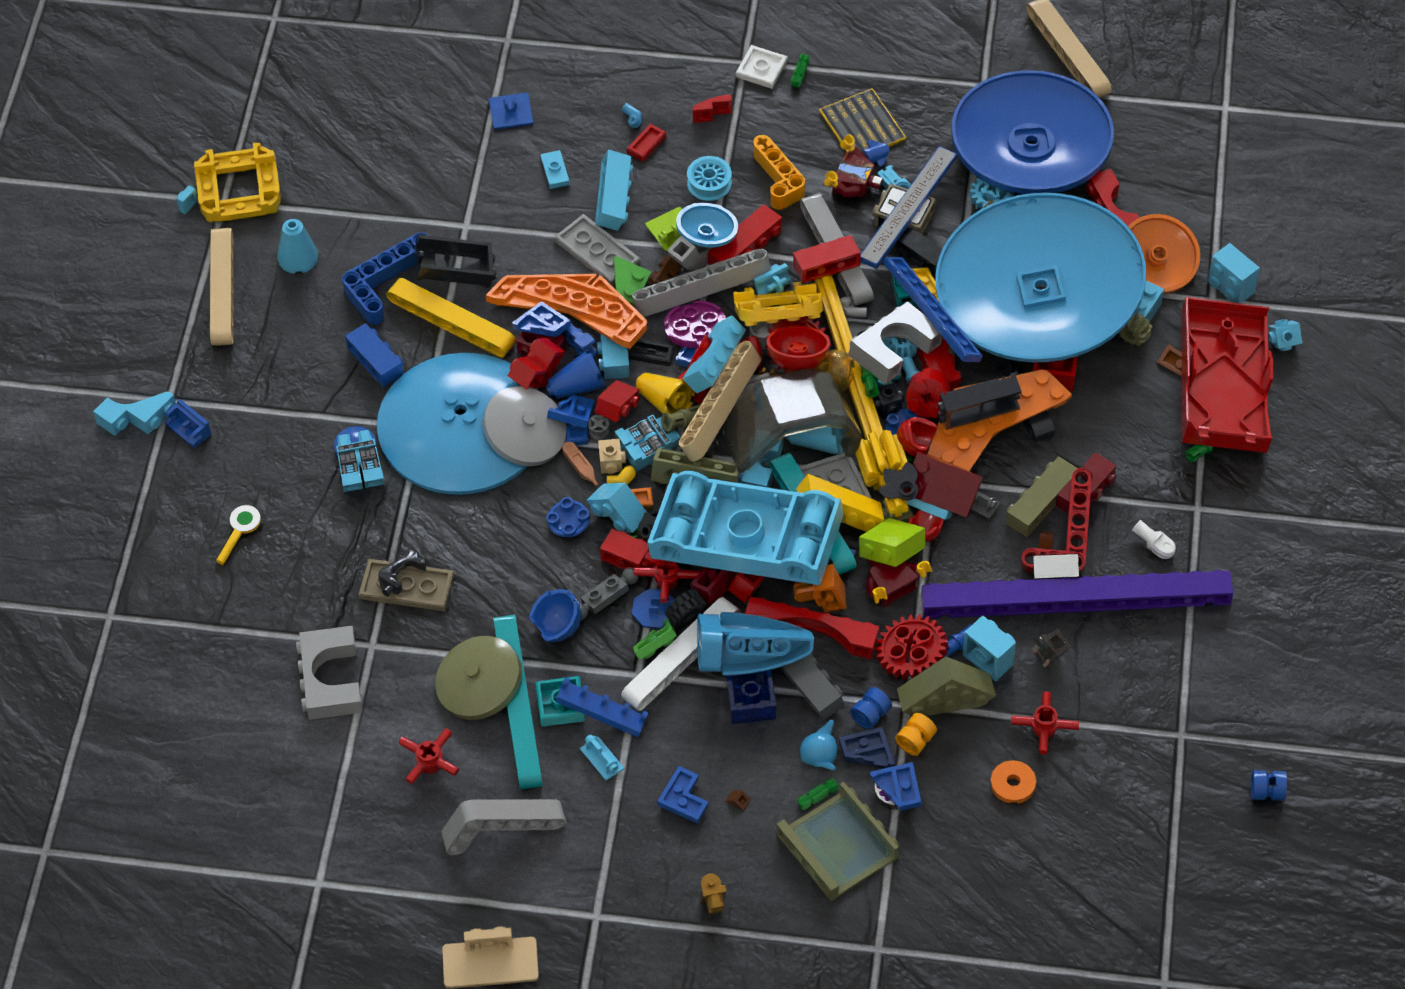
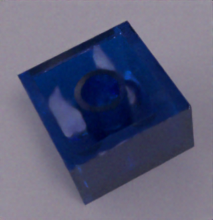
(751, 697)

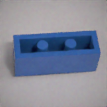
(374, 355)

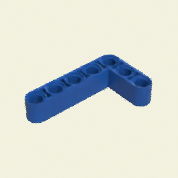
(375, 271)

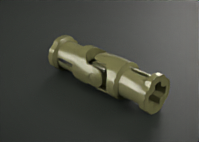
(679, 419)

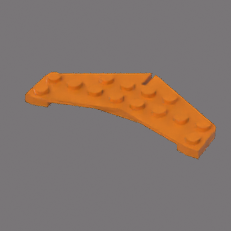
(579, 295)
(967, 442)

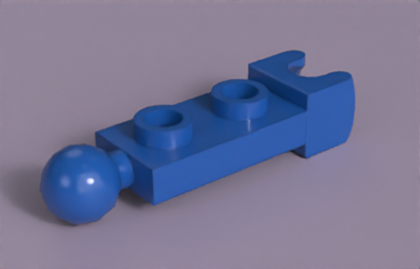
(579, 340)

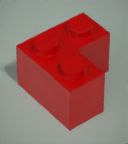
(538, 365)

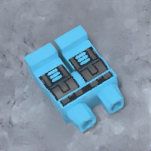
(643, 440)
(357, 455)

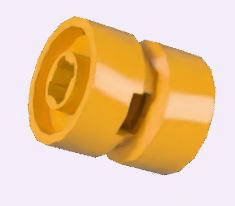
(915, 734)

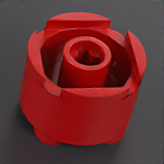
(925, 381)

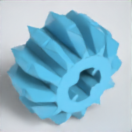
(901, 346)

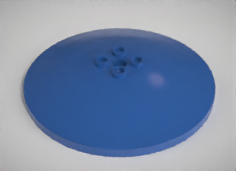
(1043, 107)

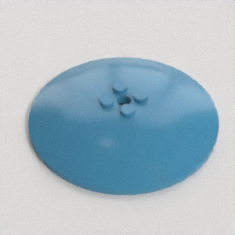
(432, 442)

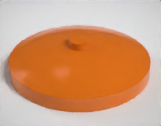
(1168, 251)

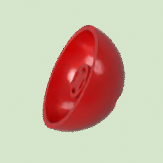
(798, 347)

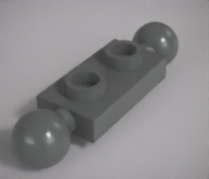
(607, 592)

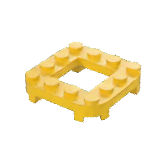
(222, 210)
(758, 307)

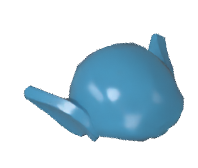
(820, 748)

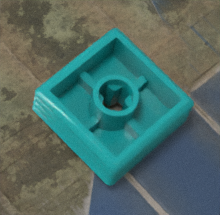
(552, 712)

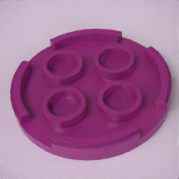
(690, 322)

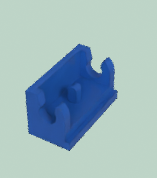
(187, 423)

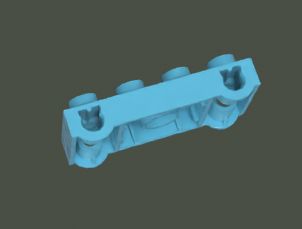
(746, 528)

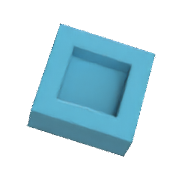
(187, 199)

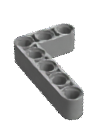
(499, 815)

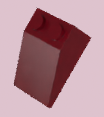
(945, 484)

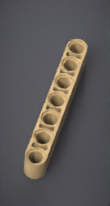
(1068, 47)
(221, 287)
(719, 401)

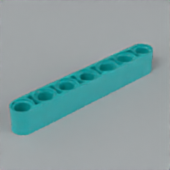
(789, 477)

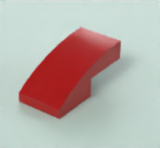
(714, 106)

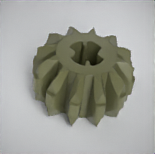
(1137, 330)

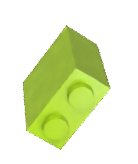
(892, 542)

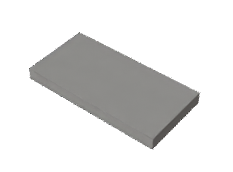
(594, 247)

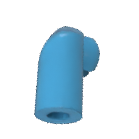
(635, 115)

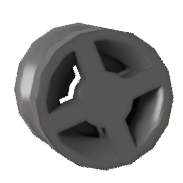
(598, 422)

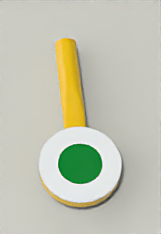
(243, 520)

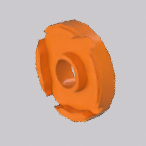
(1013, 770)

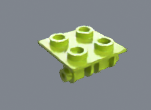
(665, 228)

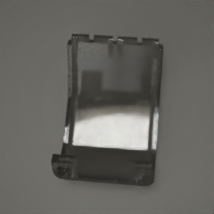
(784, 407)

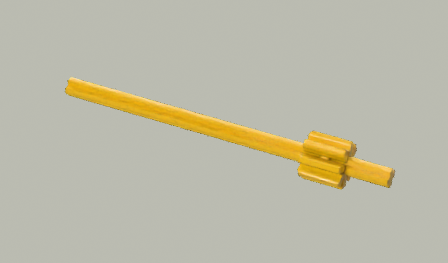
(879, 448)

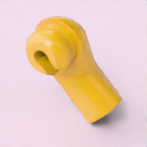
(625, 476)

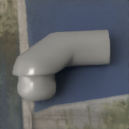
(850, 310)

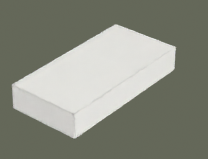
(1056, 566)

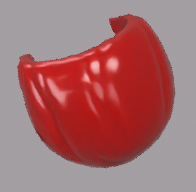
(916, 435)

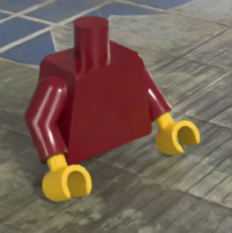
(891, 583)

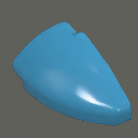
(748, 643)

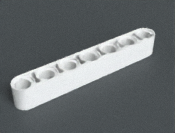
(670, 662)

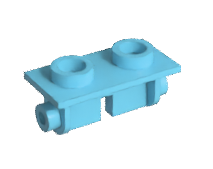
(601, 757)

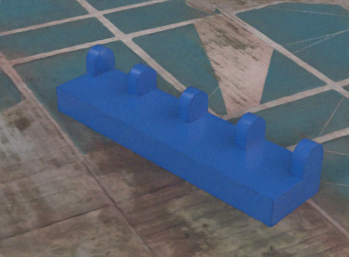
(600, 708)

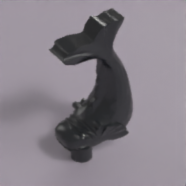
(388, 574)

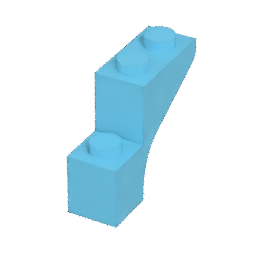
(143, 414)

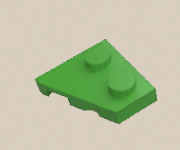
(629, 278)

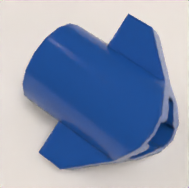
(876, 152)

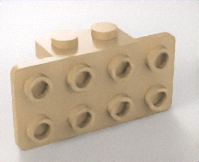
(490, 959)

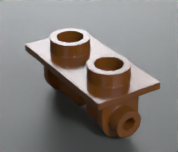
(669, 267)

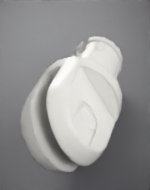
(1156, 541)

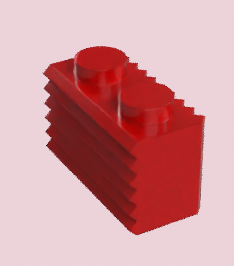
(617, 401)

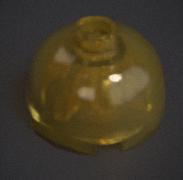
(839, 366)

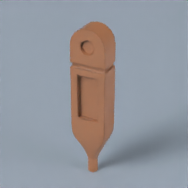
(579, 462)

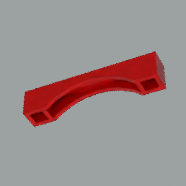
(855, 636)

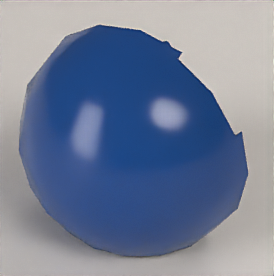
(556, 615)

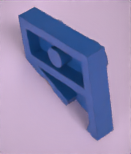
(573, 411)

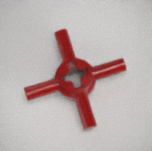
(666, 576)
(1045, 729)
(428, 756)

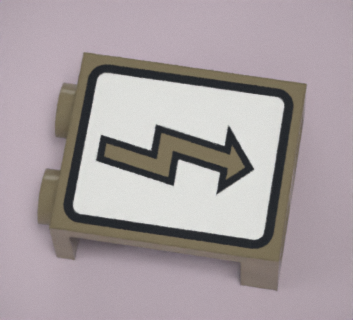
(890, 198)

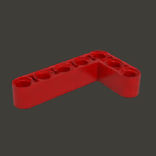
(1073, 530)

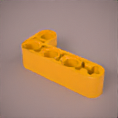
(789, 182)

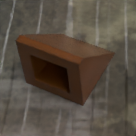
(1046, 540)
(738, 799)

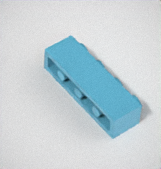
(613, 190)

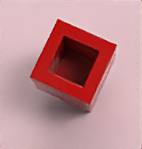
(745, 585)

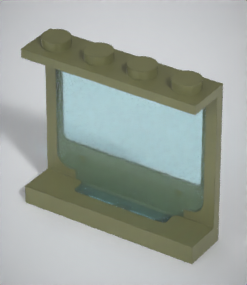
(839, 843)

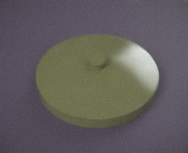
(478, 677)

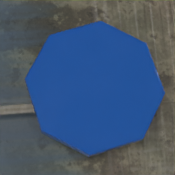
(649, 610)

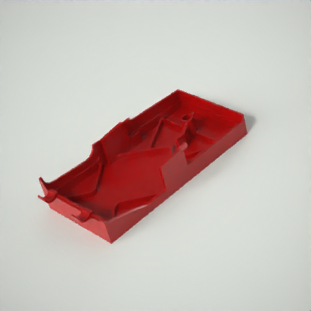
(1225, 375)

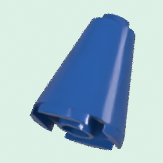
(576, 378)

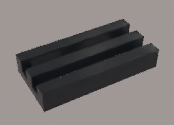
(650, 355)

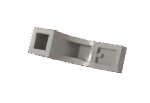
(688, 254)

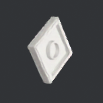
(761, 66)

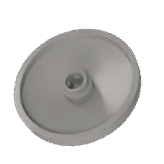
(519, 426)

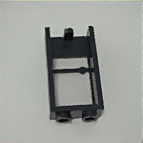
(426, 267)
(979, 402)

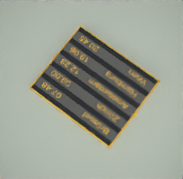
(864, 119)

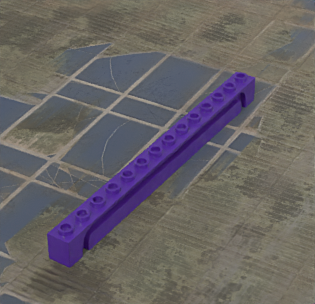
(1076, 594)

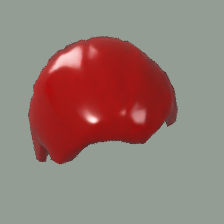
(930, 522)

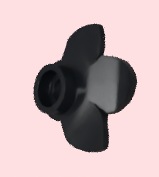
(898, 481)

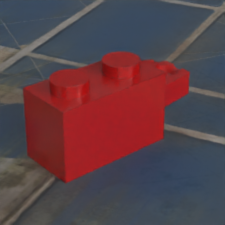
(626, 551)

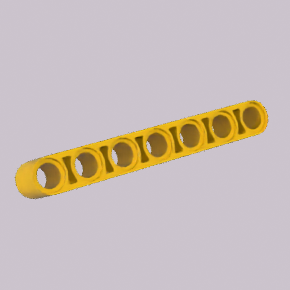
(451, 317)

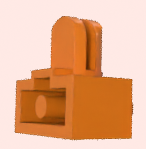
(829, 594)

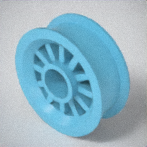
(709, 178)

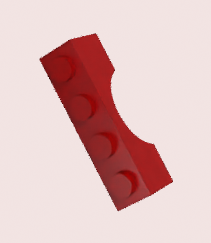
(1104, 189)

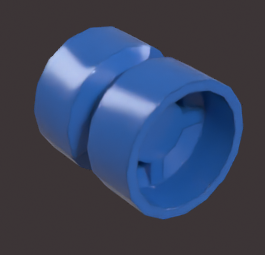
(871, 708)
(1260, 785)

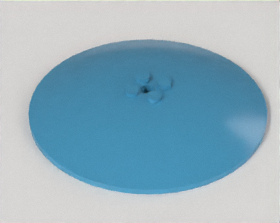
(1036, 239)

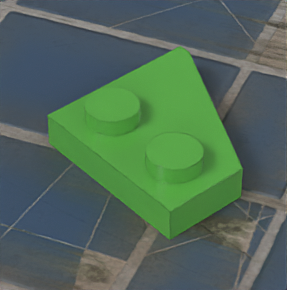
(654, 640)

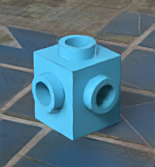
(1284, 334)

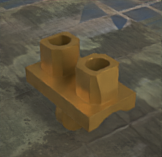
(712, 893)

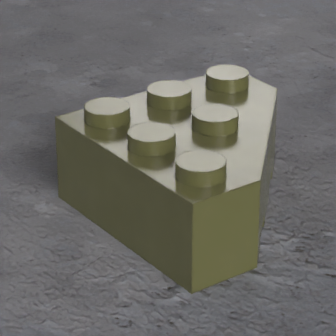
(946, 688)

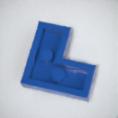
(678, 799)

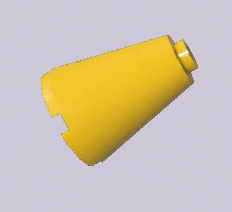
(665, 392)

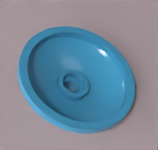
(707, 225)

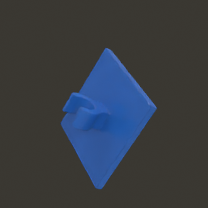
(511, 111)

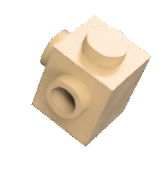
(611, 456)

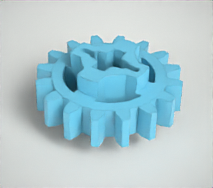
(983, 192)

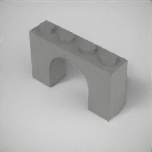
(904, 323)
(324, 699)

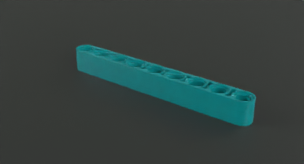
(520, 713)

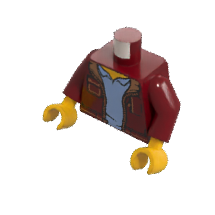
(854, 172)

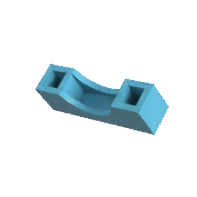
(707, 368)

